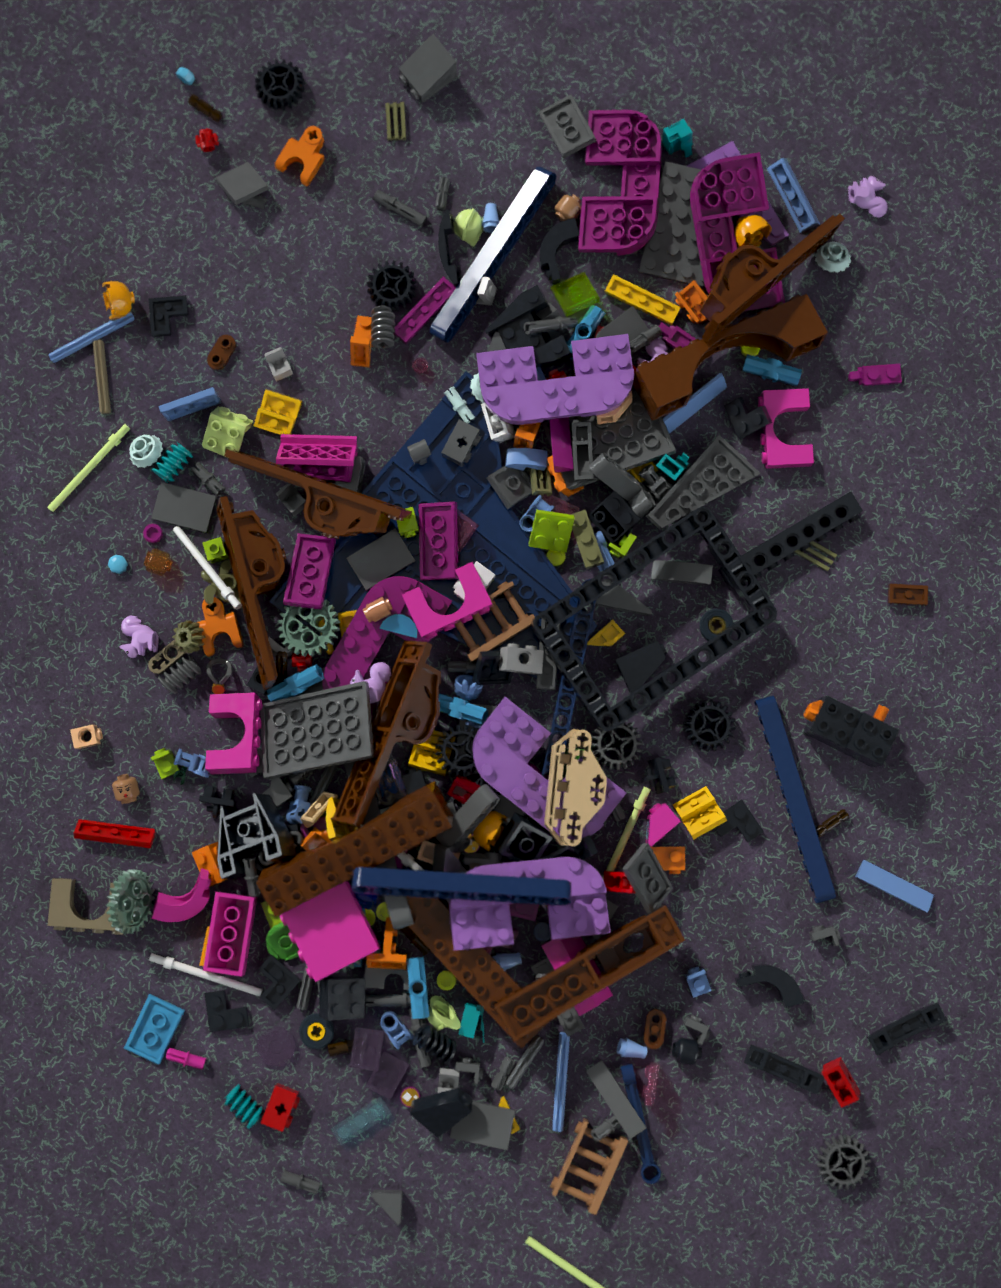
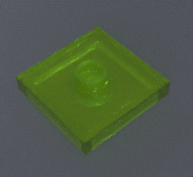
(575, 294)

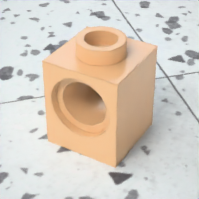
(78, 736)

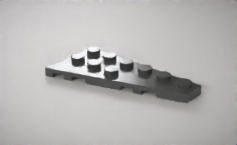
(709, 477)

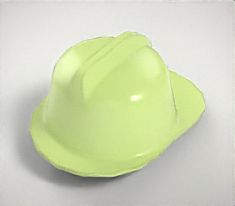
(468, 226)
(442, 1014)

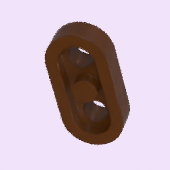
(222, 352)
(654, 1028)

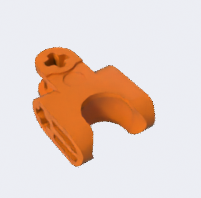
(303, 151)
(217, 623)

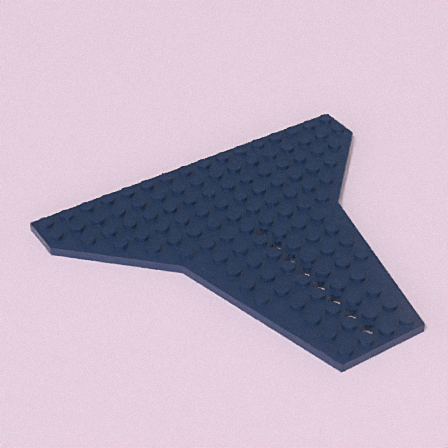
(495, 544)

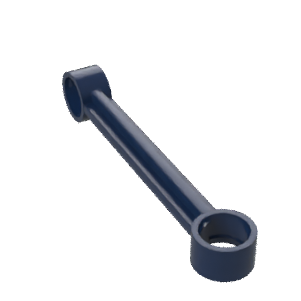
(642, 1138)

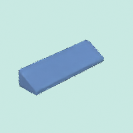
(794, 193)
(696, 402)
(895, 886)

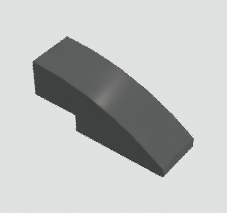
(582, 450)
(682, 572)

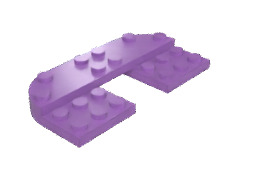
(599, 386)
(501, 758)
(489, 923)

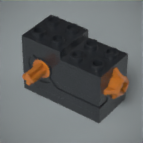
(850, 730)

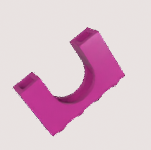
(776, 452)
(475, 602)
(244, 756)

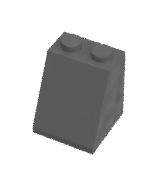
(428, 69)

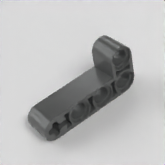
(624, 484)
(468, 818)

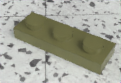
(586, 540)

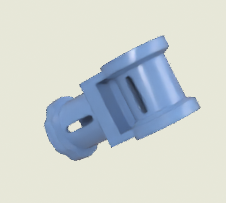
(195, 764)
(299, 805)

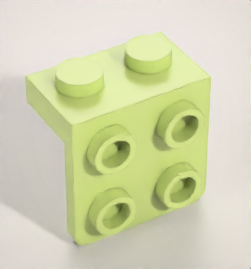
(225, 430)

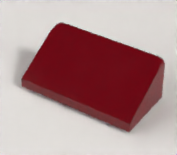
(462, 789)

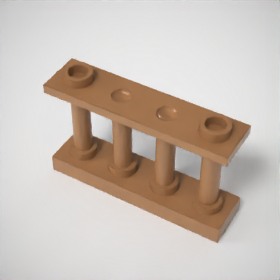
(508, 630)
(601, 1182)

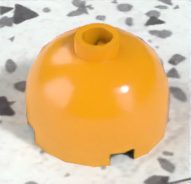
(751, 230)
(117, 299)
(489, 829)

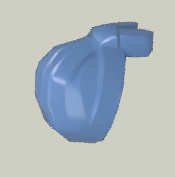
(466, 688)

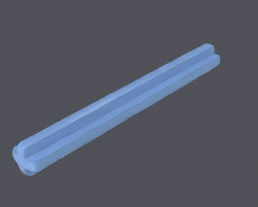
(91, 336)
(561, 1080)

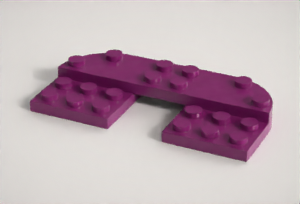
(726, 190)
(627, 220)
(364, 639)

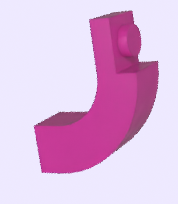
(183, 907)

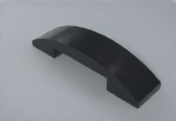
(446, 228)
(906, 1027)
(784, 1069)

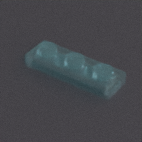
(361, 1120)

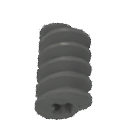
(382, 327)
(180, 674)

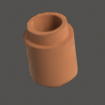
(377, 609)

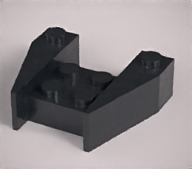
(511, 329)
(249, 830)

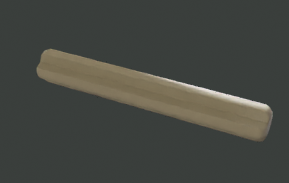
(101, 376)

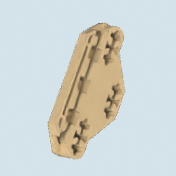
(575, 789)

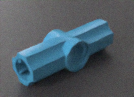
(589, 322)
(772, 370)
(296, 683)
(462, 709)
(416, 974)

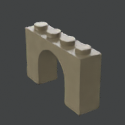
(63, 912)

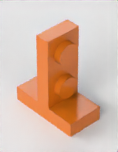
(361, 342)
(526, 435)
(389, 958)

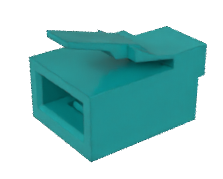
(678, 137)
(672, 467)
(470, 1020)

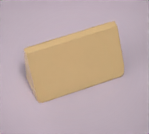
(316, 809)

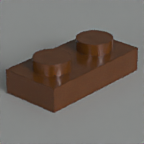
(907, 594)

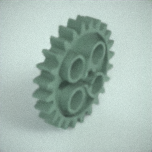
(297, 639)
(130, 901)

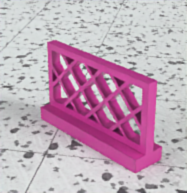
(317, 450)

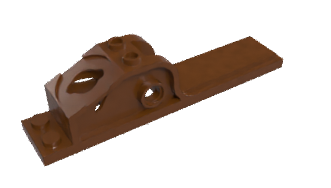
(741, 284)
(328, 505)
(247, 556)
(413, 723)
(577, 979)

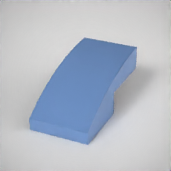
(526, 457)

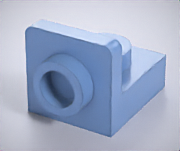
(697, 981)

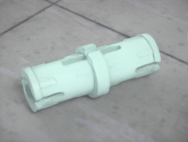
(459, 405)

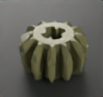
(188, 637)

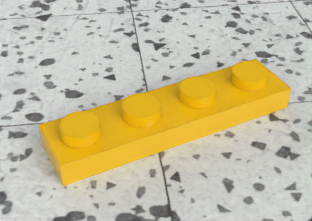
(642, 299)

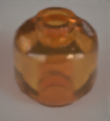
(157, 562)

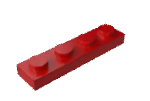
(114, 833)

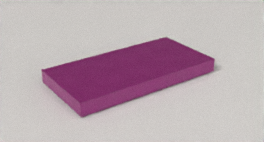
(438, 541)
(309, 571)

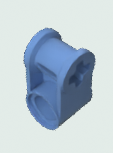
(538, 504)
(396, 1030)

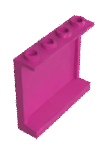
(330, 931)

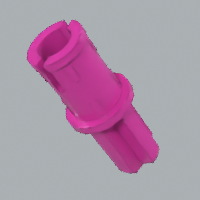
(185, 1058)

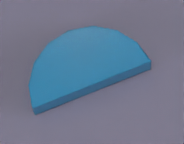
(399, 624)

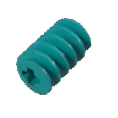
(172, 462)
(243, 1106)

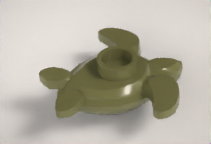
(226, 577)

